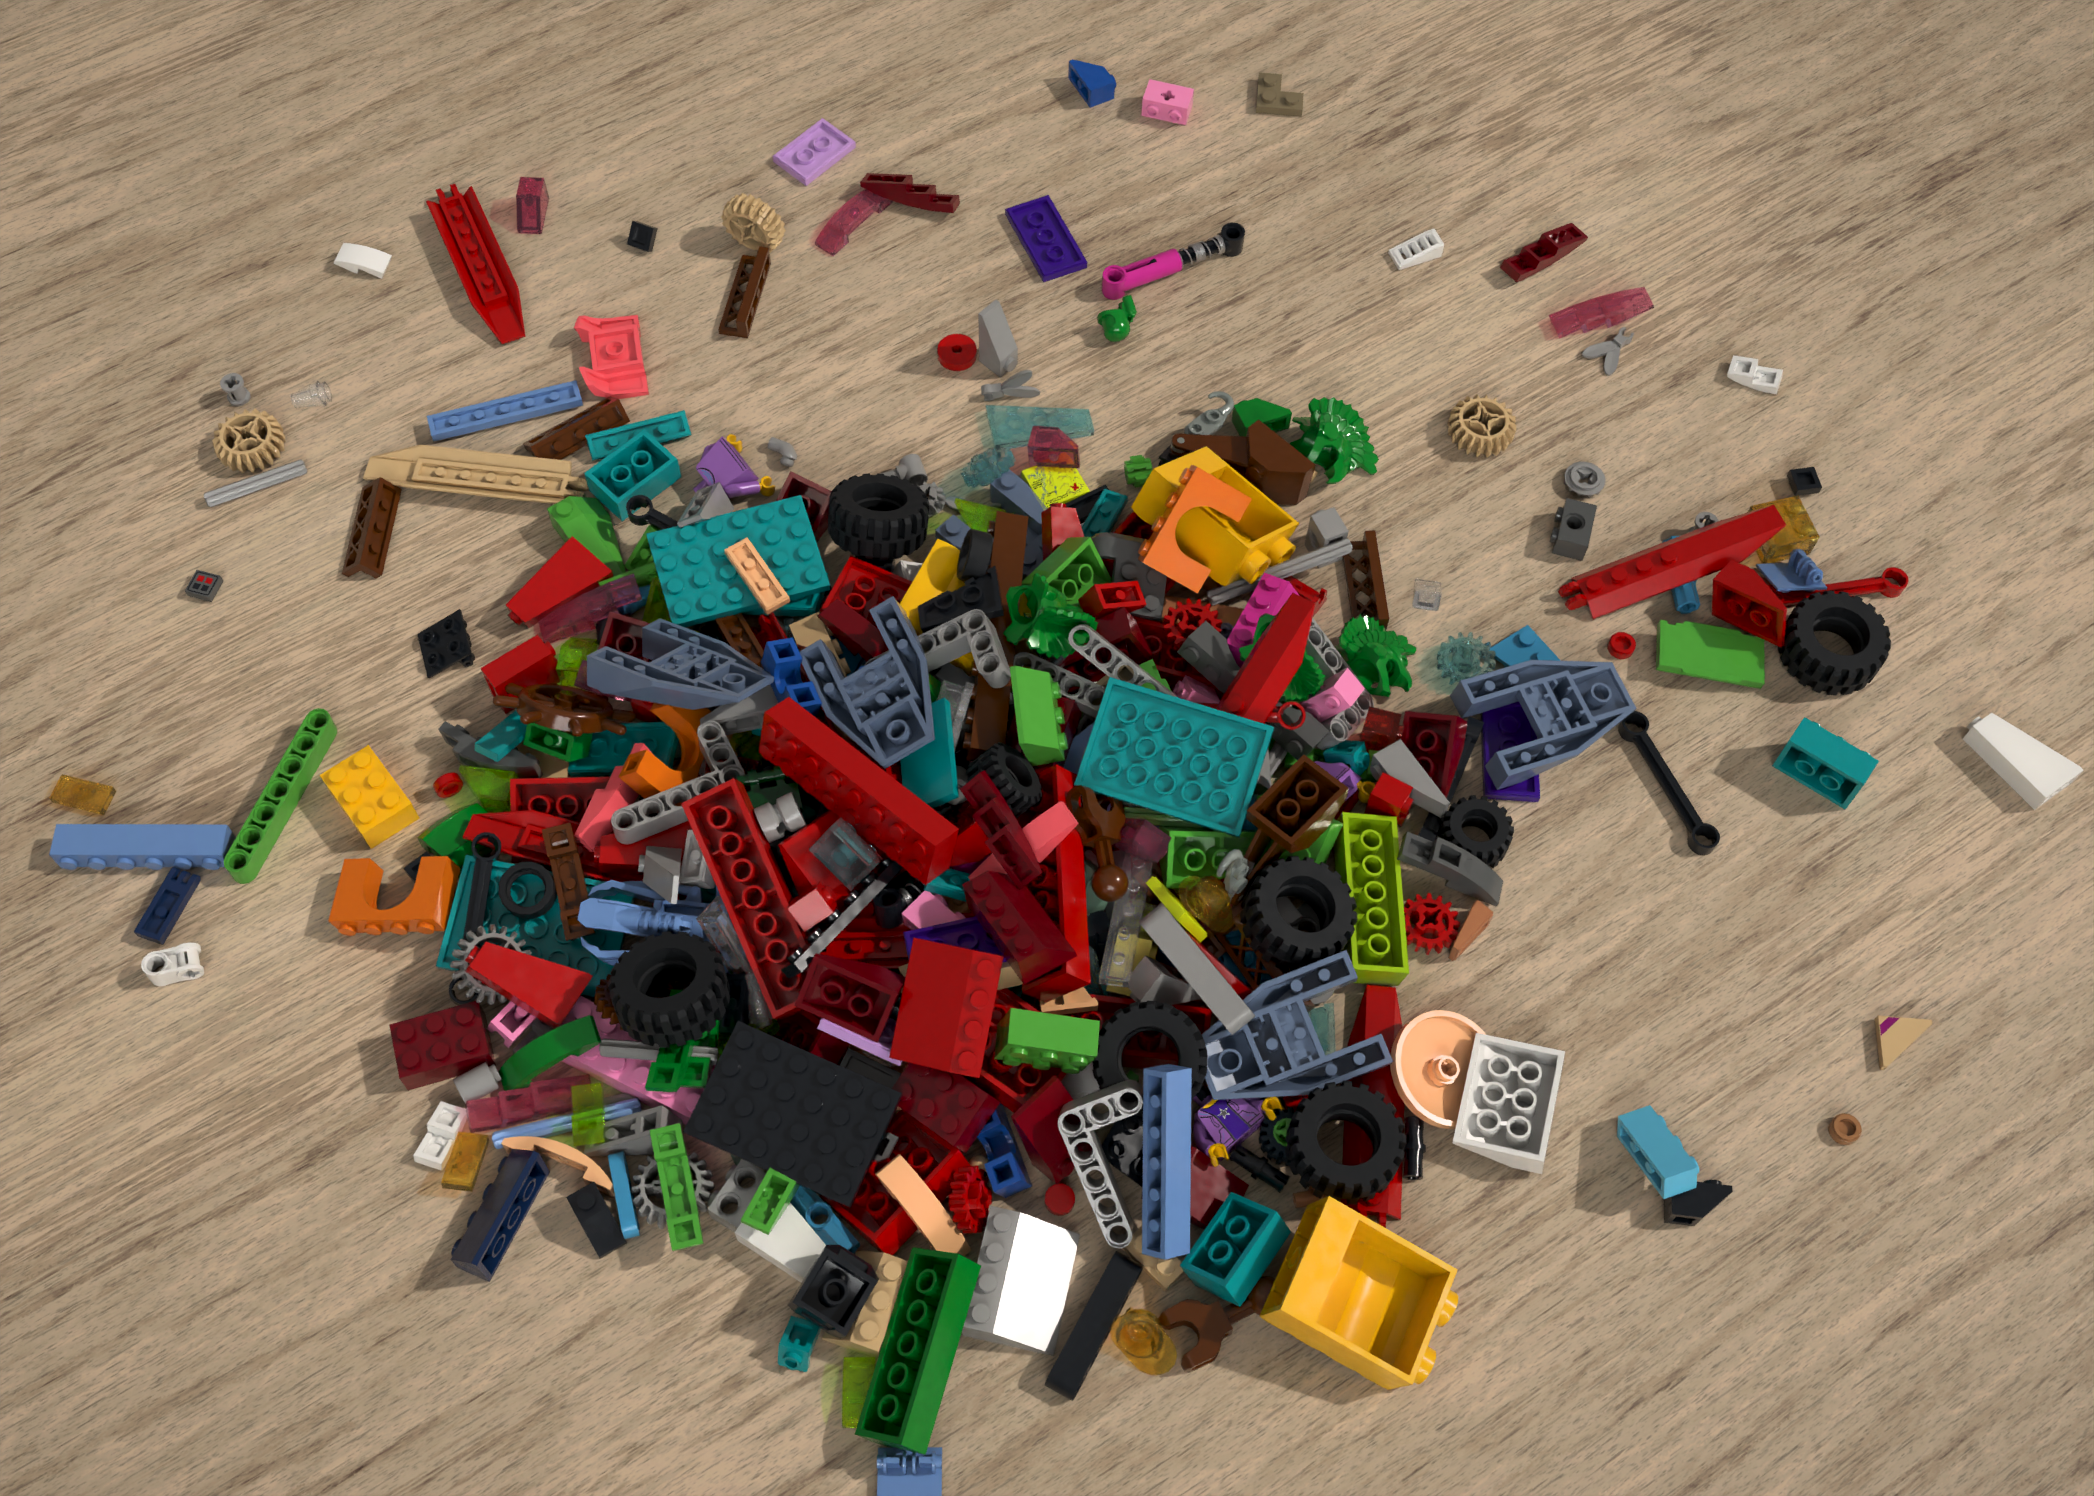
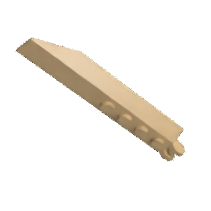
(477, 473)

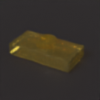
(82, 794)
(465, 1161)

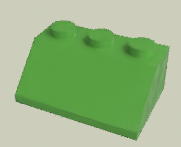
(1073, 569)
(1038, 715)

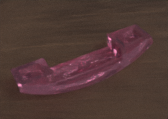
(848, 218)

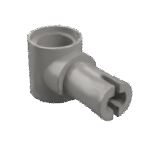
(909, 468)

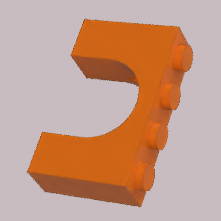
(1195, 490)
(650, 775)
(422, 911)

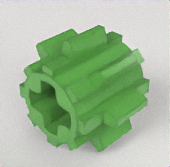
(1137, 470)

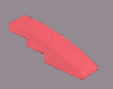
(602, 806)
(1042, 833)

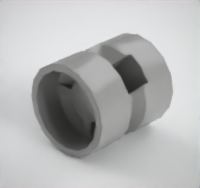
(780, 817)

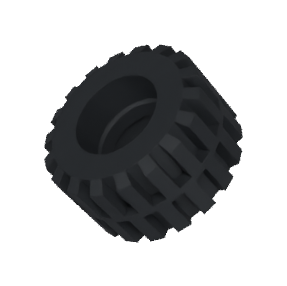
(1011, 775)
(1482, 815)

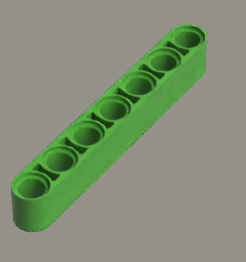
(281, 807)

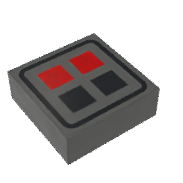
(204, 585)

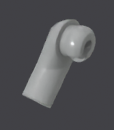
(784, 448)

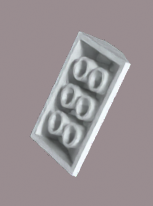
(1509, 1101)

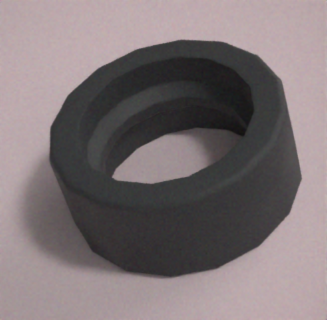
(974, 555)
(543, 905)

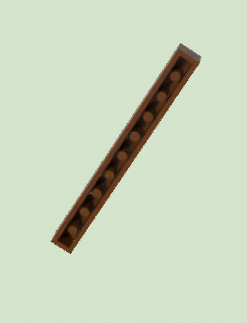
(990, 705)

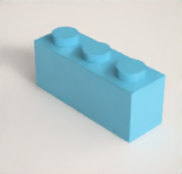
(1657, 1152)

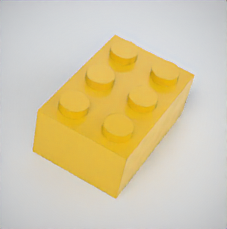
(369, 796)

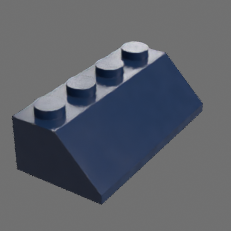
(500, 1214)

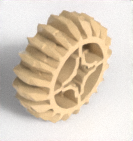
(753, 222)
(1484, 420)
(248, 434)

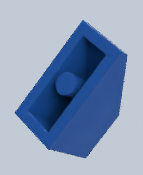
(1092, 82)

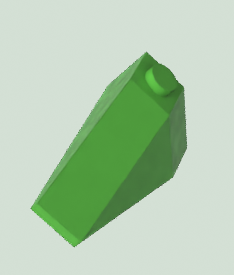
(591, 526)
(1200, 852)

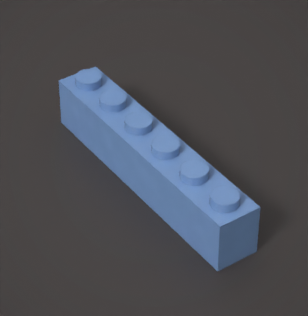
(141, 846)
(1166, 1161)

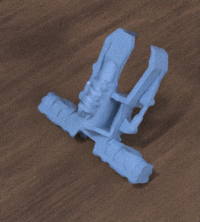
(637, 919)

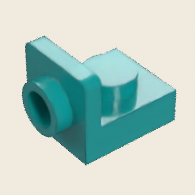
(1349, 753)
(797, 1344)

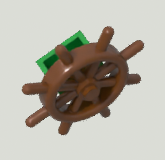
(562, 717)

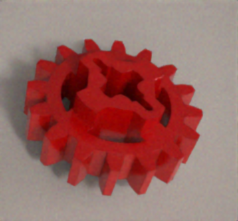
(1190, 618)
(1430, 934)
(970, 1199)

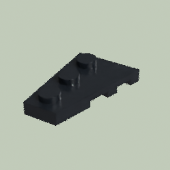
(975, 594)

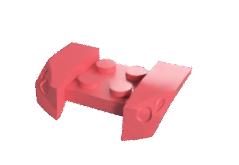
(614, 356)

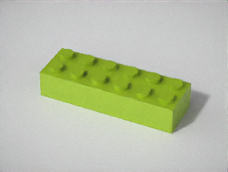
(1369, 864)

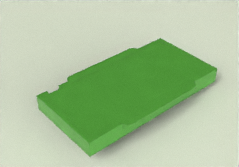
(1710, 653)

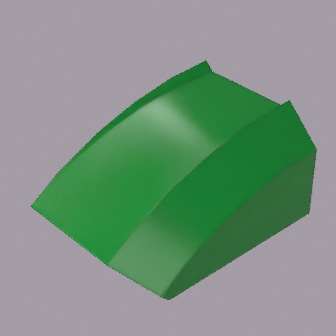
(447, 839)

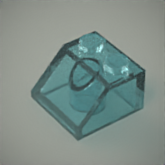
(846, 853)

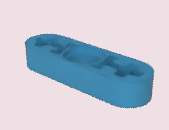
(623, 1195)

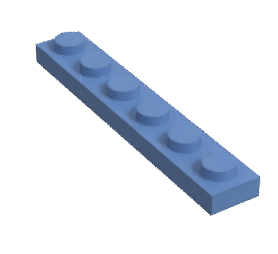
(504, 410)

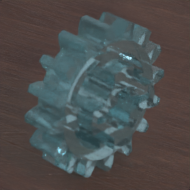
(988, 466)
(1465, 657)

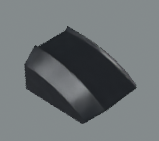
(834, 1290)

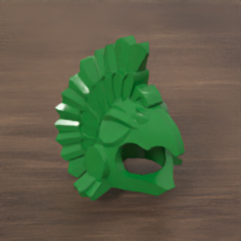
(1335, 439)
(1050, 619)
(1375, 655)
(1308, 676)

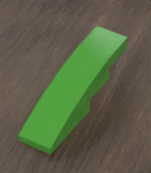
(770, 1201)

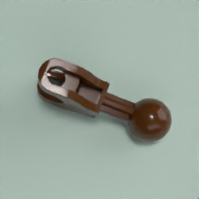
(1100, 831)
(1212, 1322)

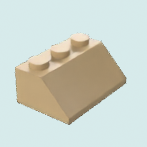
(872, 1322)

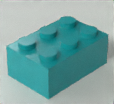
(631, 470)
(1825, 763)
(1235, 1248)

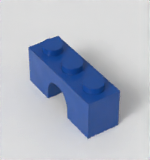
(783, 662)
(1005, 1164)

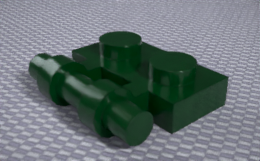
(761, 796)

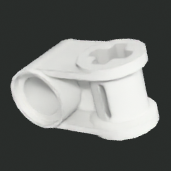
(176, 962)

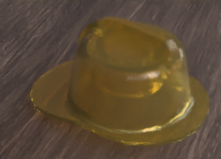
(1207, 901)
(1144, 1341)

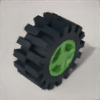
(1271, 1135)

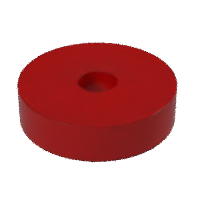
(957, 343)

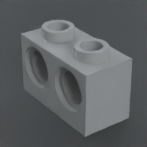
(734, 1193)

